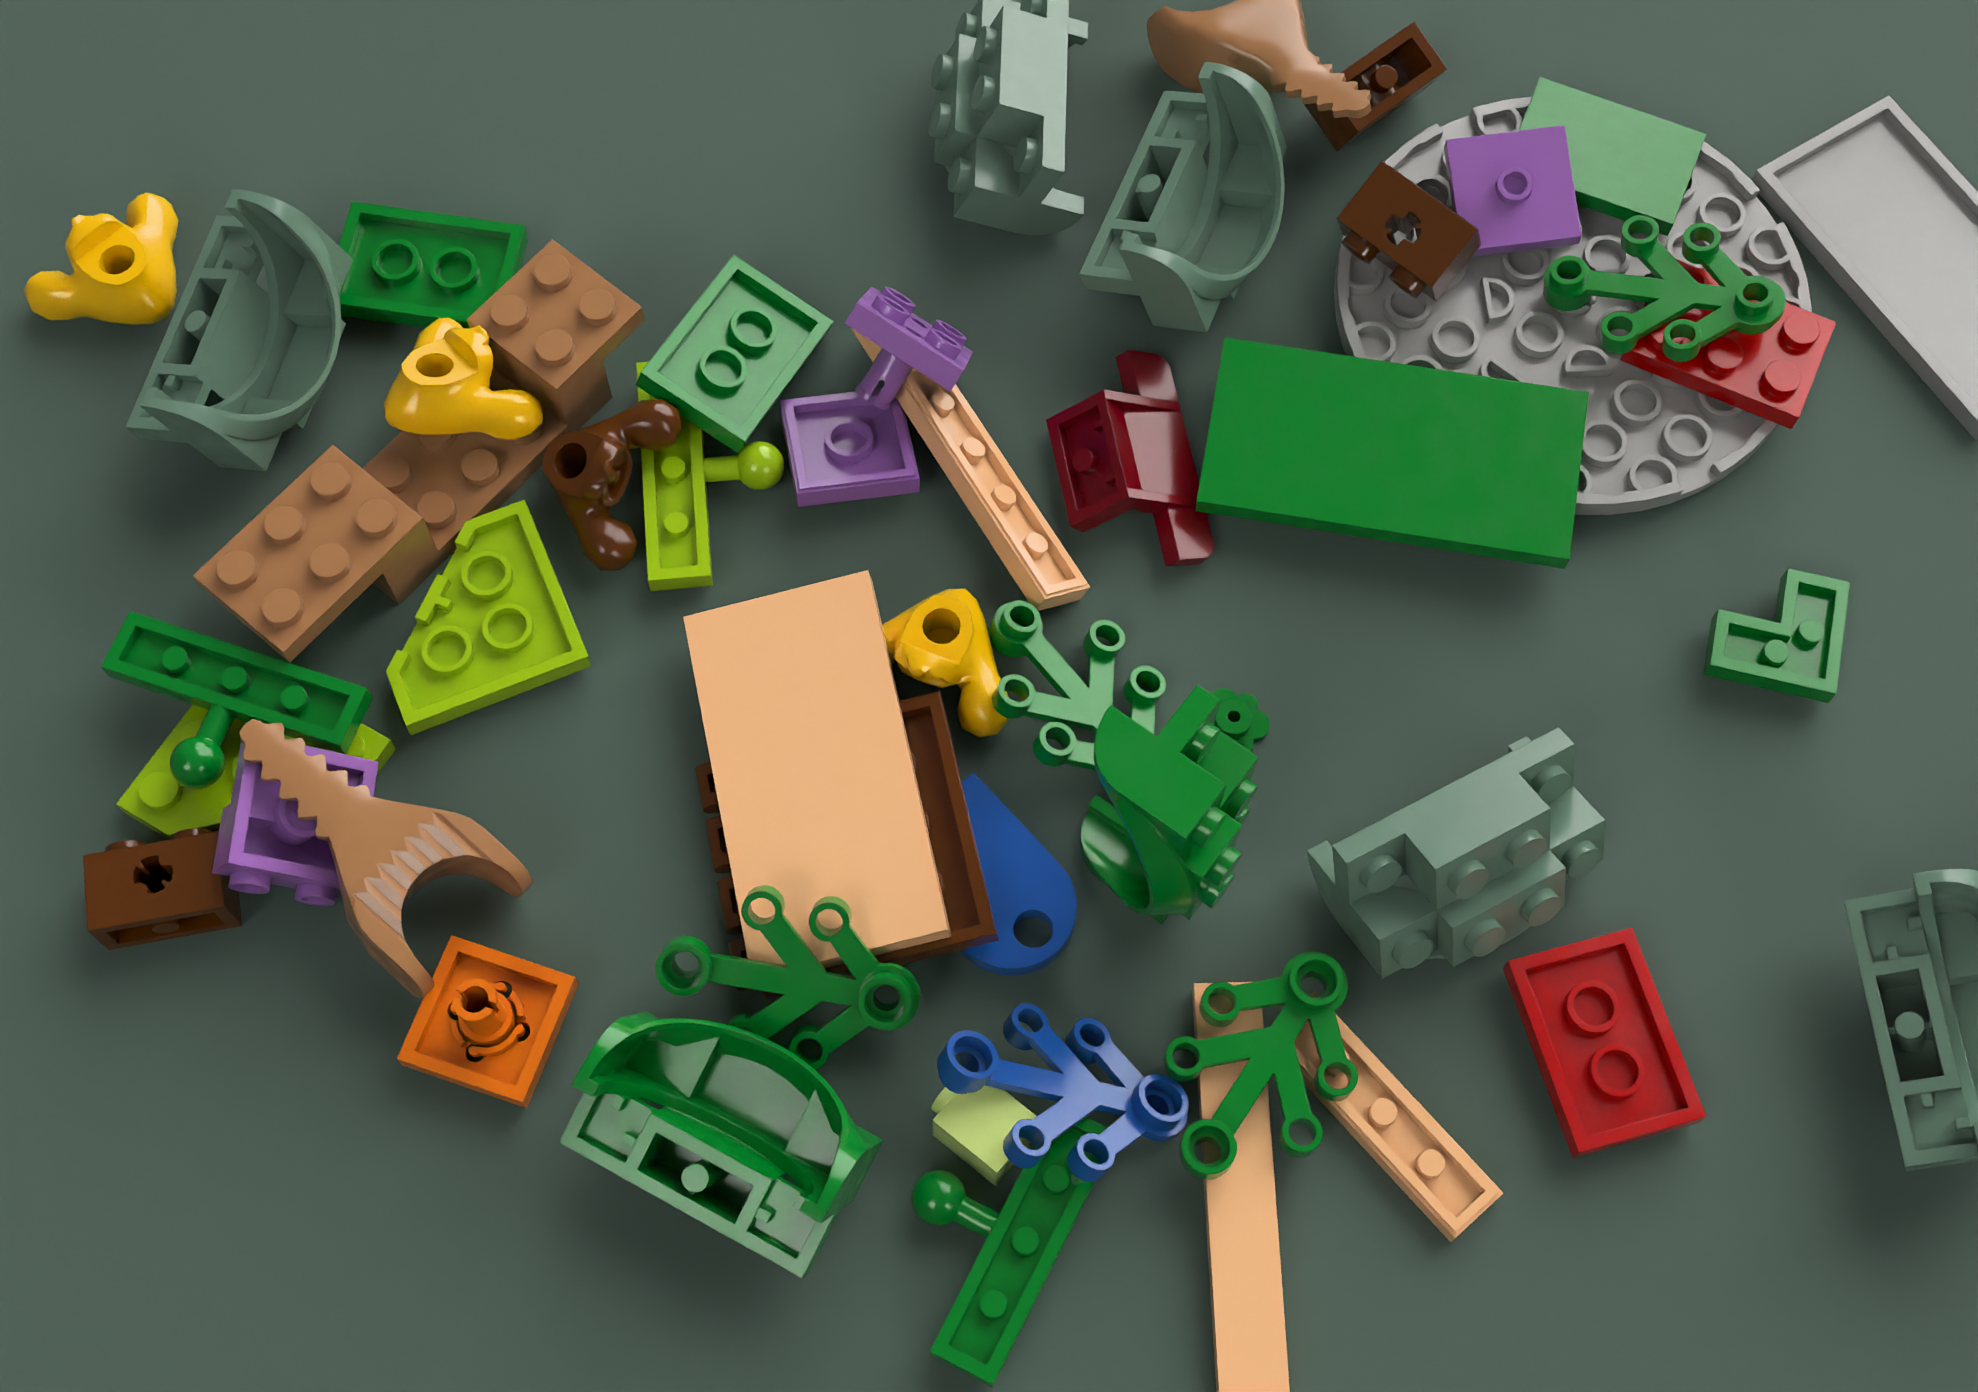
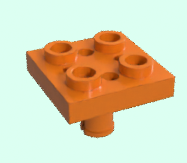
(471, 986)

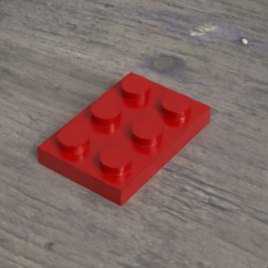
(1756, 372)
(1603, 1042)

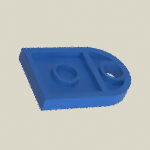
(1020, 883)

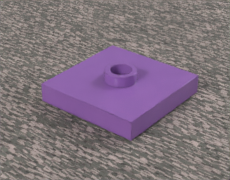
(1515, 189)
(847, 448)

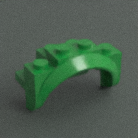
(1174, 809)
(730, 1131)

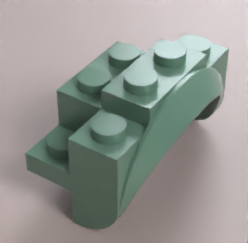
(1010, 88)
(1187, 230)
(242, 359)
(1479, 850)
(1922, 1003)

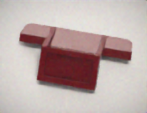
(1133, 454)

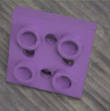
(905, 345)

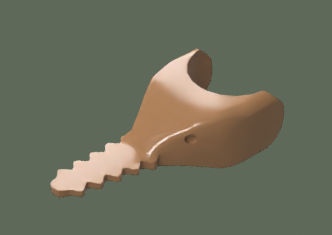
(1259, 39)
(380, 846)

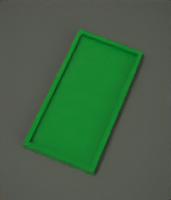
(1394, 452)

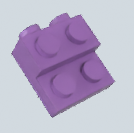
(266, 842)

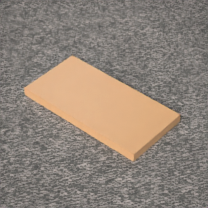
(816, 766)

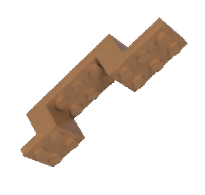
(406, 506)

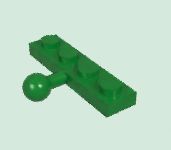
(231, 685)
(1014, 1258)

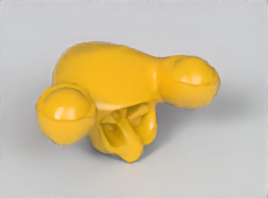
(118, 268)
(448, 390)
(946, 645)

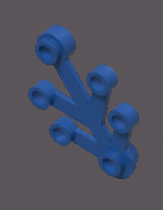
(1147, 1105)

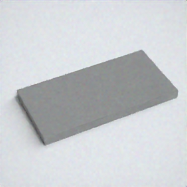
(1895, 236)

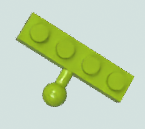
(678, 503)

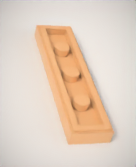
(1402, 1136)

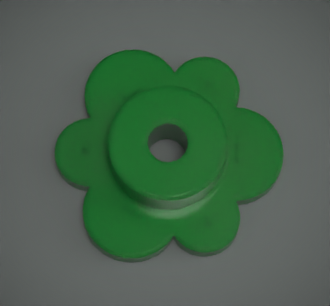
(1250, 724)

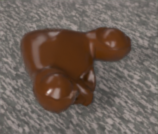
(593, 470)

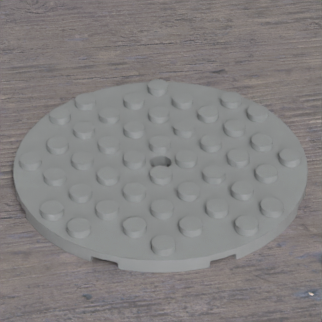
(1642, 433)

